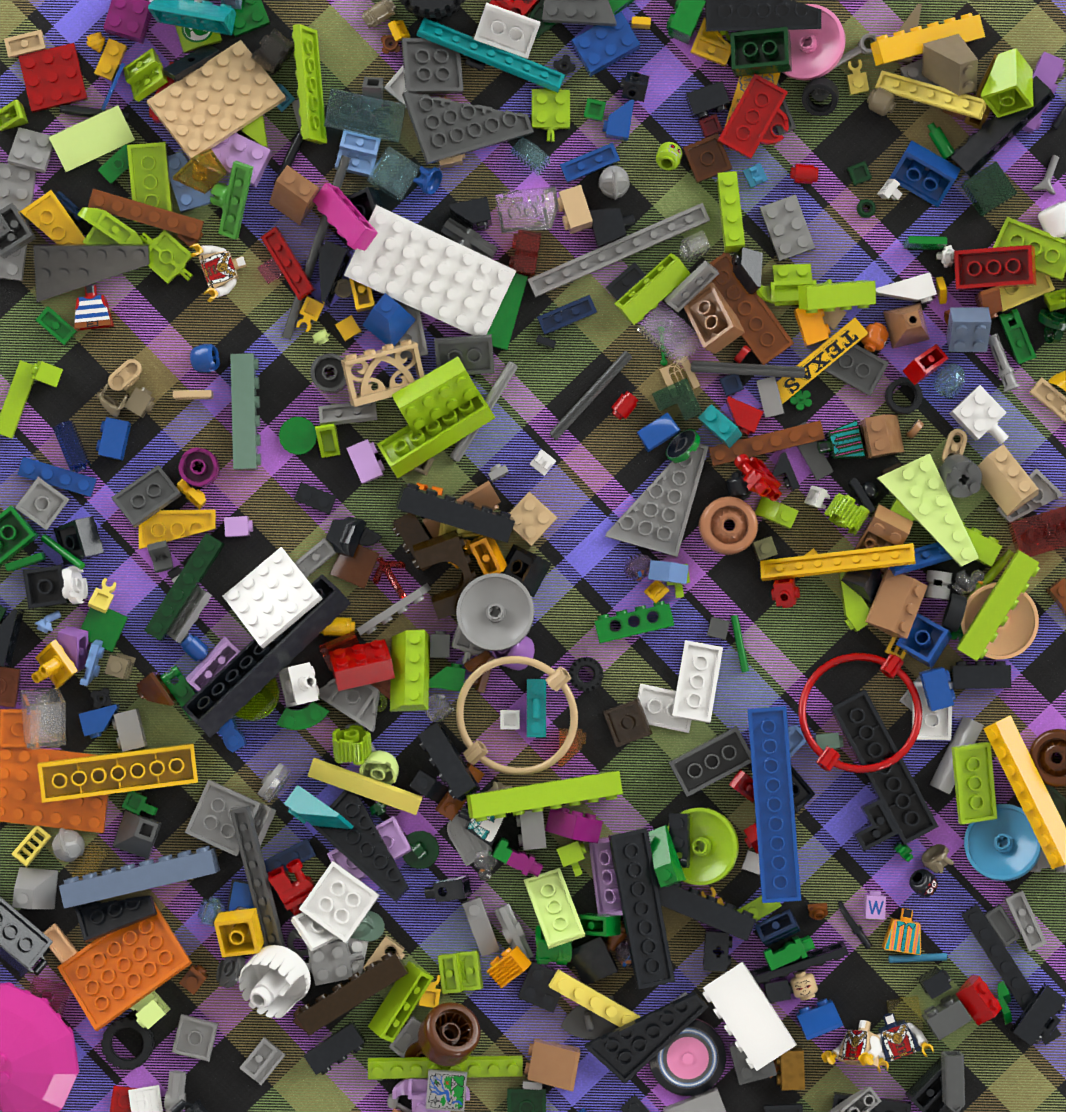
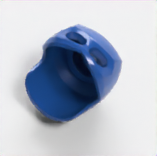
(202, 358)

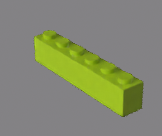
(997, 605)

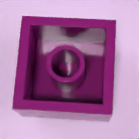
(128, 19)

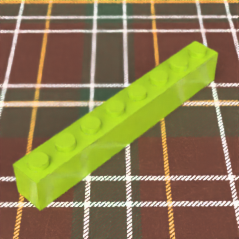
(544, 795)

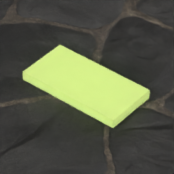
(92, 138)
(554, 908)

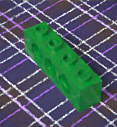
(660, 608)

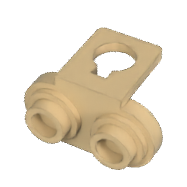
(125, 375)

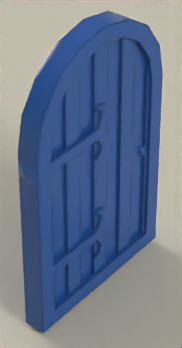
(112, 86)

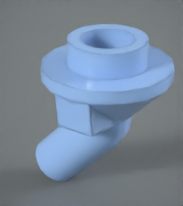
(44, 624)

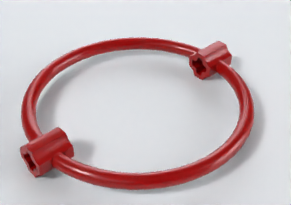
(890, 668)

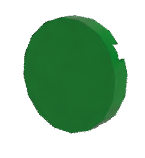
(298, 435)

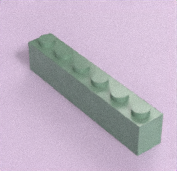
(245, 411)

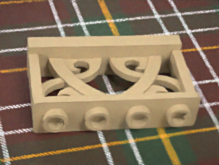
(368, 395)

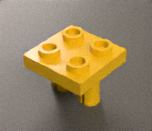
(54, 664)

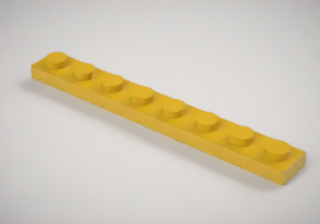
(837, 562)

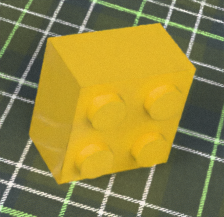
(239, 932)

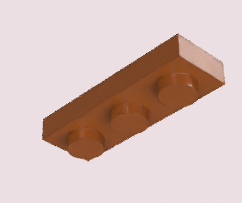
(448, 806)

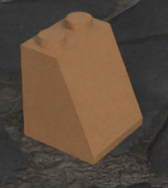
(293, 195)
(881, 436)
(553, 1064)

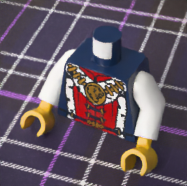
(899, 1040)

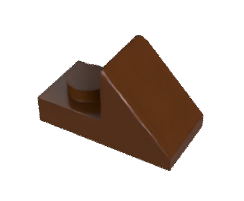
(481, 683)

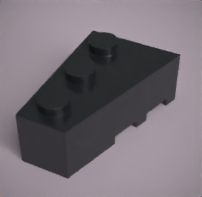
(928, 1090)

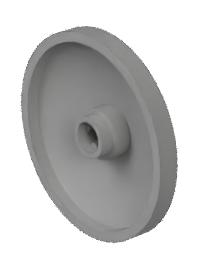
(495, 612)

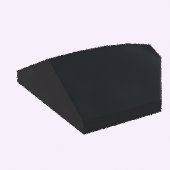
(864, 582)

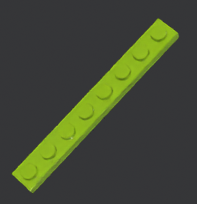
(418, 1067)

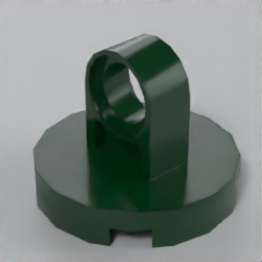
(1052, 321)
(424, 850)

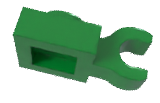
(137, 803)

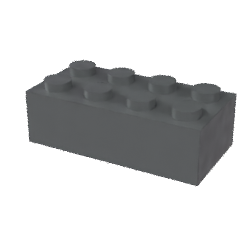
(711, 761)

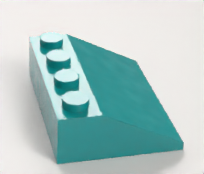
(194, 15)

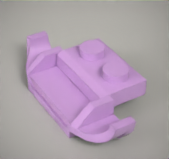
(417, 1091)

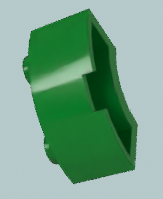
(303, 718)

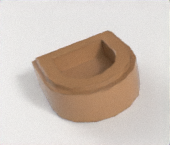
(915, 429)

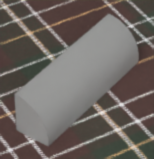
(965, 734)

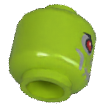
(668, 156)

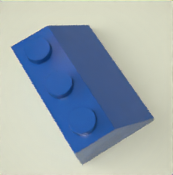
(925, 173)

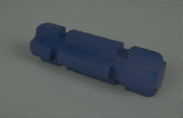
(70, 207)

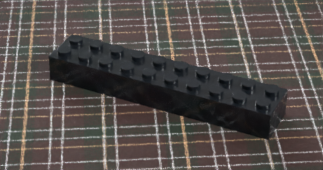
(257, 666)

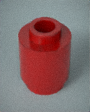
(804, 173)
(624, 405)

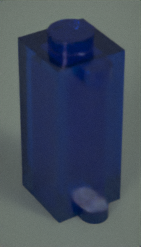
(71, 446)

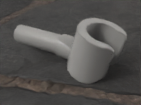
(393, 1103)

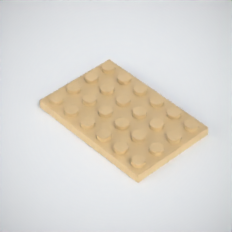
(216, 100)

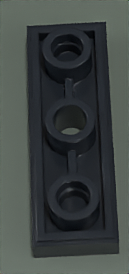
(190, 62)

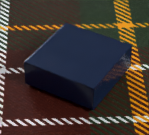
(731, 384)

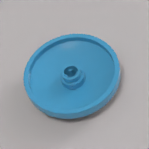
(1002, 846)

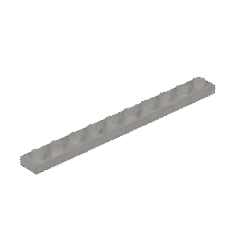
(618, 250)

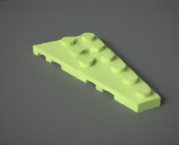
(928, 501)

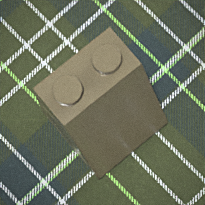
(950, 64)

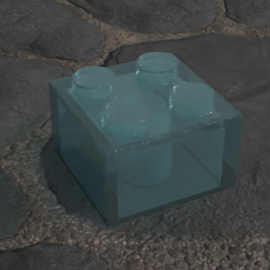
(393, 173)

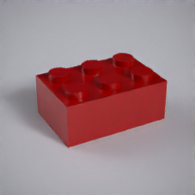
(361, 664)

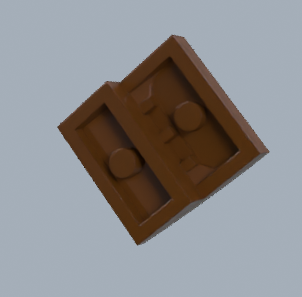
(356, 569)

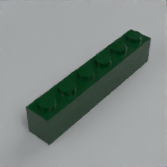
(184, 587)

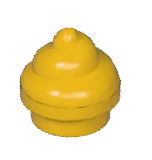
(96, 41)

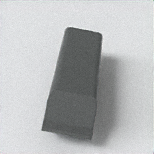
(953, 1080)

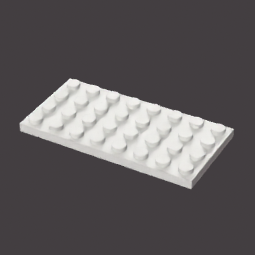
(431, 273)

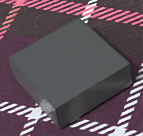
(718, 628)

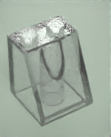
(43, 718)

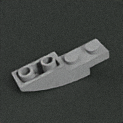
(861, 1101)

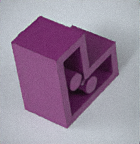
(574, 825)

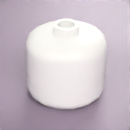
(1054, 220)

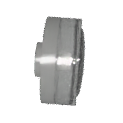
(274, 782)

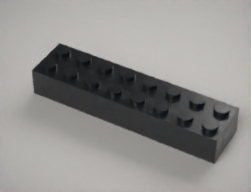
(892, 785)

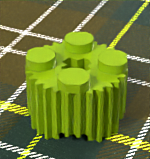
(846, 514)
(351, 745)

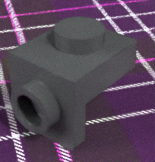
(160, 556)

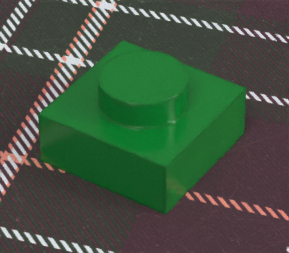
(594, 109)

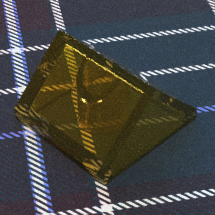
(201, 172)

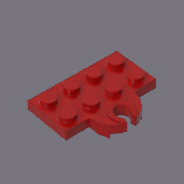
(755, 118)

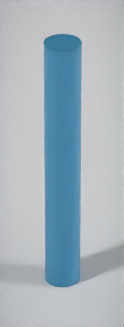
(917, 958)

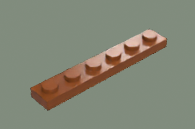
(146, 214)
(768, 443)

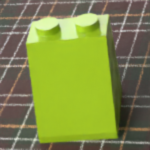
(1009, 84)

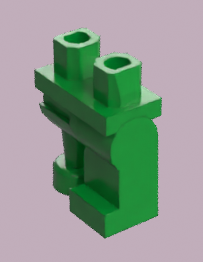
(789, 952)

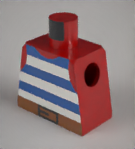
(92, 311)

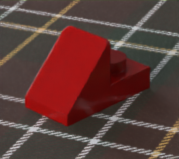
(744, 785)

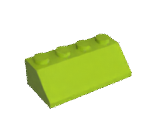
(411, 669)

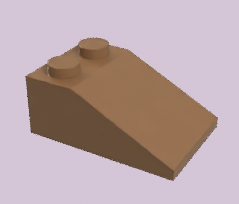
(713, 319)

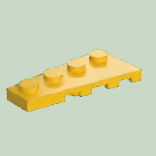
(53, 220)
(174, 525)

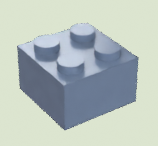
(968, 329)

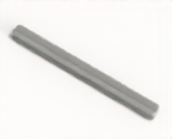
(491, 400)

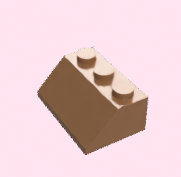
(896, 604)

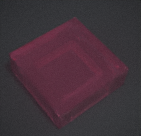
(270, 270)

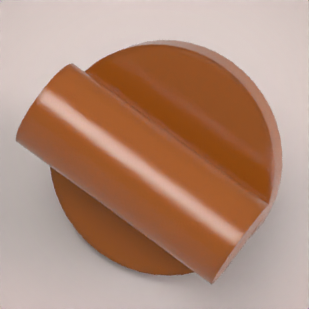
(818, 910)

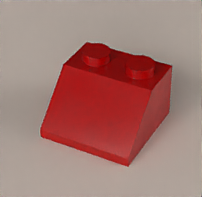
(978, 1000)

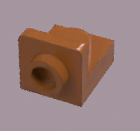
(194, 978)

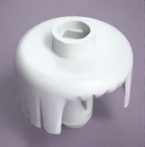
(274, 980)

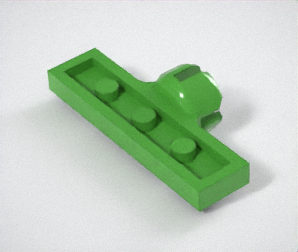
(232, 199)

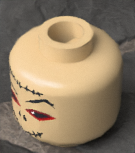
(804, 985)

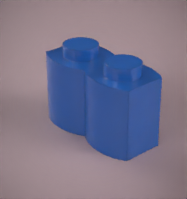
(232, 737)

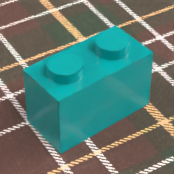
(720, 426)

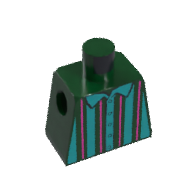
(843, 442)

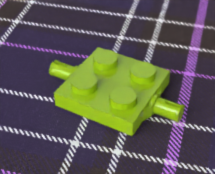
(550, 110)
(167, 256)

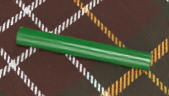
(62, 551)
(739, 643)

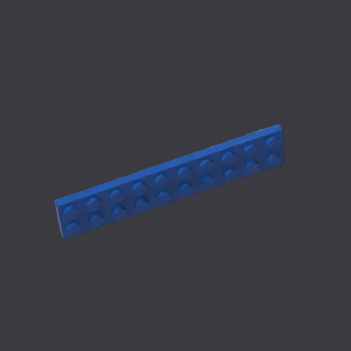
(774, 804)

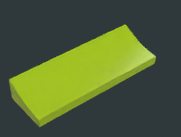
(408, 449)

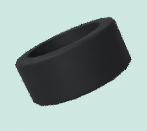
(820, 110)
(903, 410)
(954, 612)

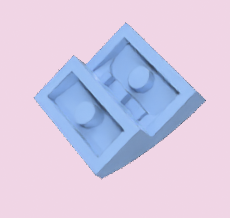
(361, 150)

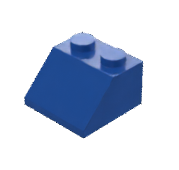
(925, 641)
(818, 1019)

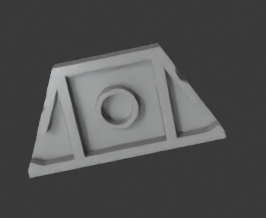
(357, 702)

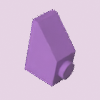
(75, 645)

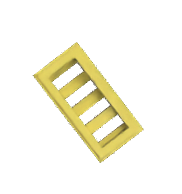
(21, 847)

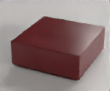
(710, 125)

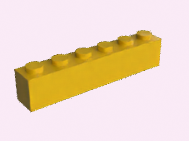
(910, 44)

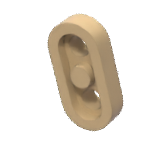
(951, 446)

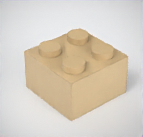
(575, 209)
(531, 519)

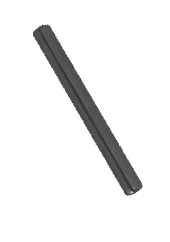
(748, 369)
(590, 395)

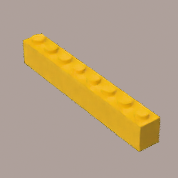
(1029, 789)

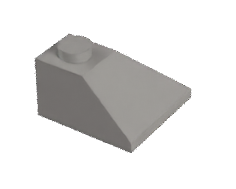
(35, 888)

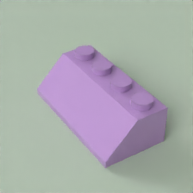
(604, 878)

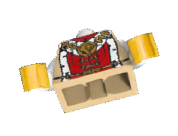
(218, 268)
(857, 1048)

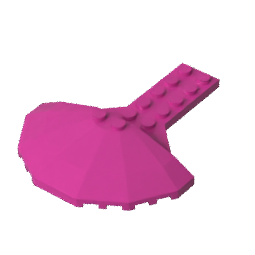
(35, 1053)

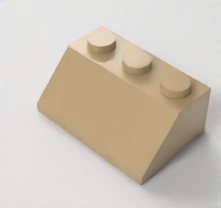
(1006, 480)

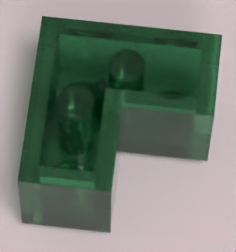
(680, 394)

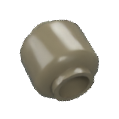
(881, 101)

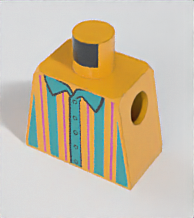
(903, 934)

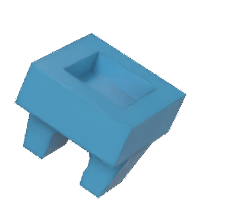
(755, 175)

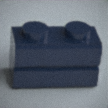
(777, 927)

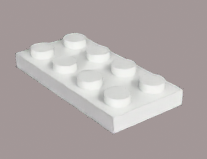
(697, 681)

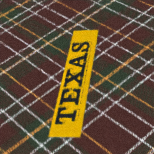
(822, 358)

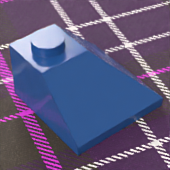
(388, 320)

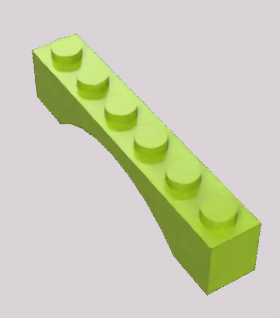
(986, 548)

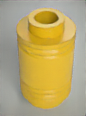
(339, 627)

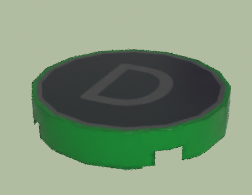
(682, 446)

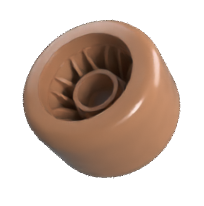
(712, 525)

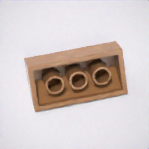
(480, 496)

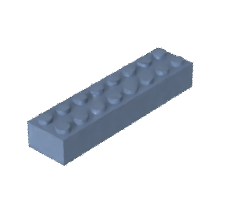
(139, 878)

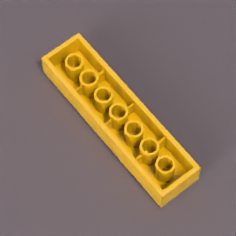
(117, 772)

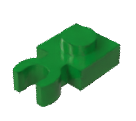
(904, 851)

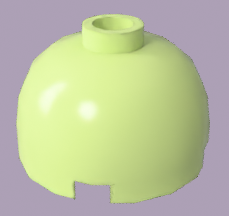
(381, 767)

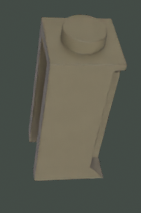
(120, 666)

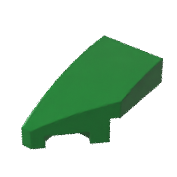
(1004, 998)

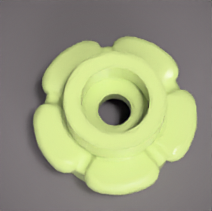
(321, 337)

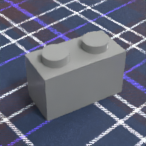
(129, 730)
(532, 830)

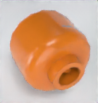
(876, 337)

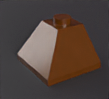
(155, 690)

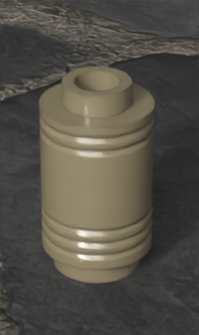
(378, 13)

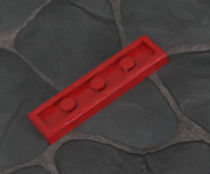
(288, 263)

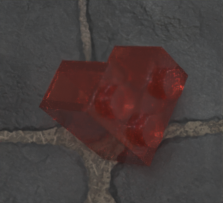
(526, 252)

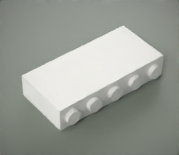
(749, 1016)

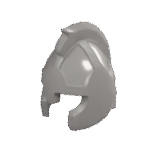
(614, 182)
(68, 845)

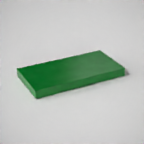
(506, 316)

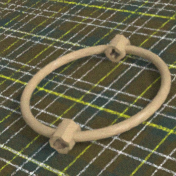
(556, 680)

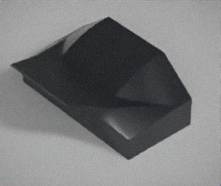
(345, 535)

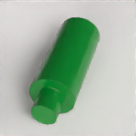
(940, 141)

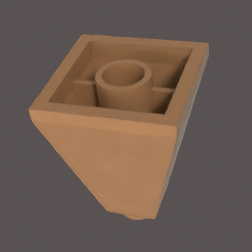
(901, 330)

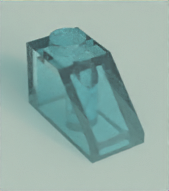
(531, 155)

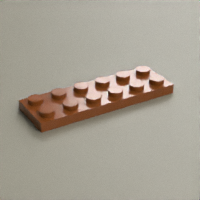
(762, 329)

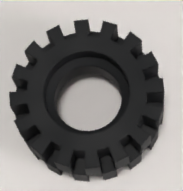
(586, 662)

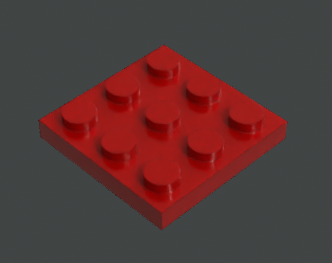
(53, 77)

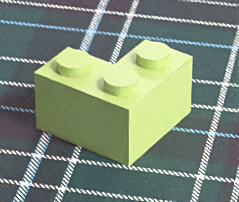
(150, 1010)

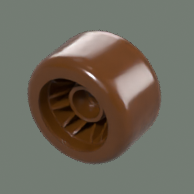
(1042, 754)
(458, 1025)

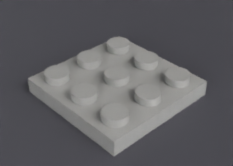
(212, 816)

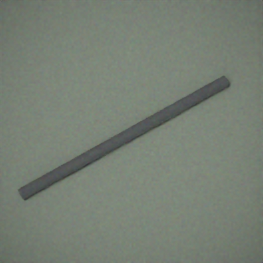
(313, 255)

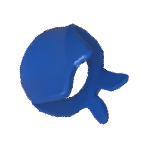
(429, 180)

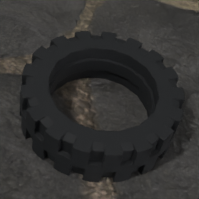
(108, 1050)

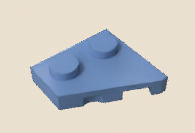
(92, 669)

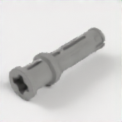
(1004, 368)

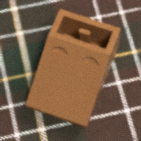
(883, 530)

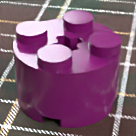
(189, 463)

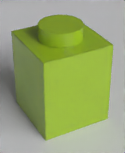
(46, 373)

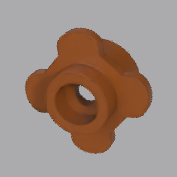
(386, 47)

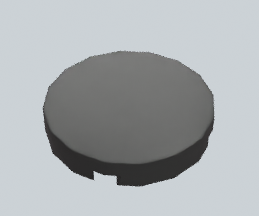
(229, 970)

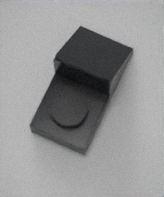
(784, 467)

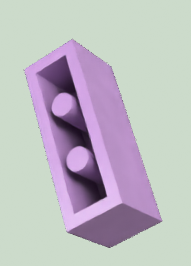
(212, 663)

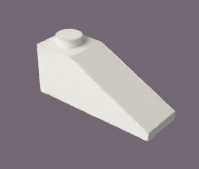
(913, 289)

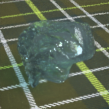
(949, 380)

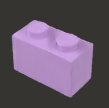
(365, 461)

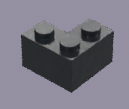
(879, 827)

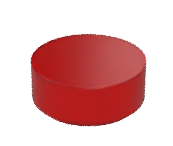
(742, 354)

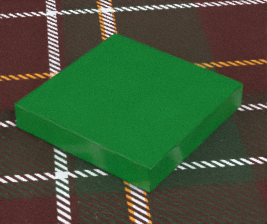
(925, 242)
(104, 627)

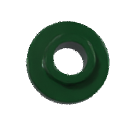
(866, 202)
(378, 809)

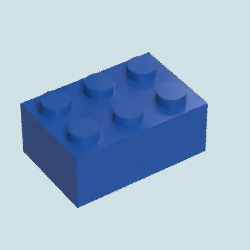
(605, 45)

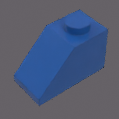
(619, 122)
(97, 720)

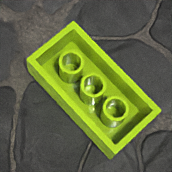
(435, 394)

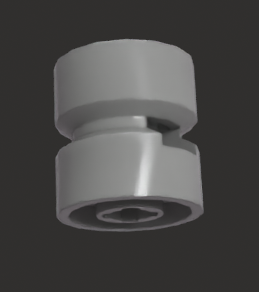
(938, 592)

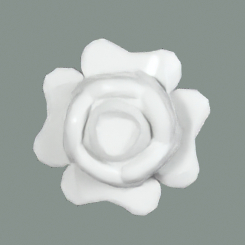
(946, 256)

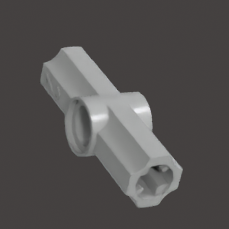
(512, 929)
(175, 1090)

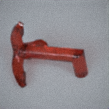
(385, 567)

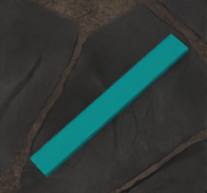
(491, 55)

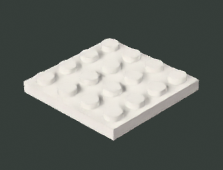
(272, 597)

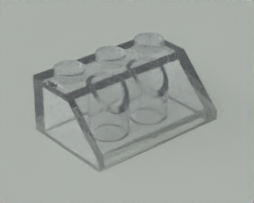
(527, 209)
(670, 334)

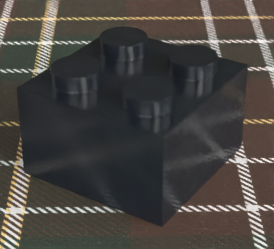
(44, 586)
(536, 988)

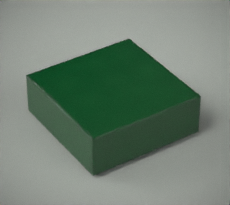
(859, 173)

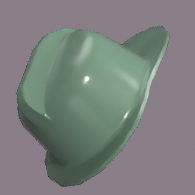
(370, 928)

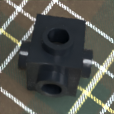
(634, 86)

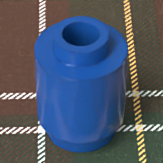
(194, 647)

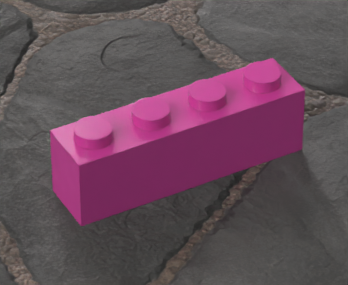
(345, 217)

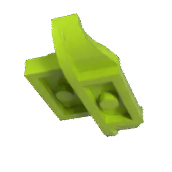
(107, 228)
(785, 284)

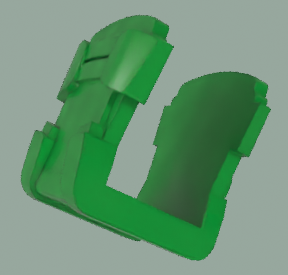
(560, 954)

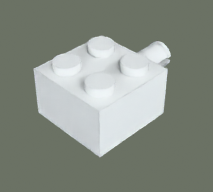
(980, 415)
(299, 684)

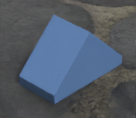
(668, 572)

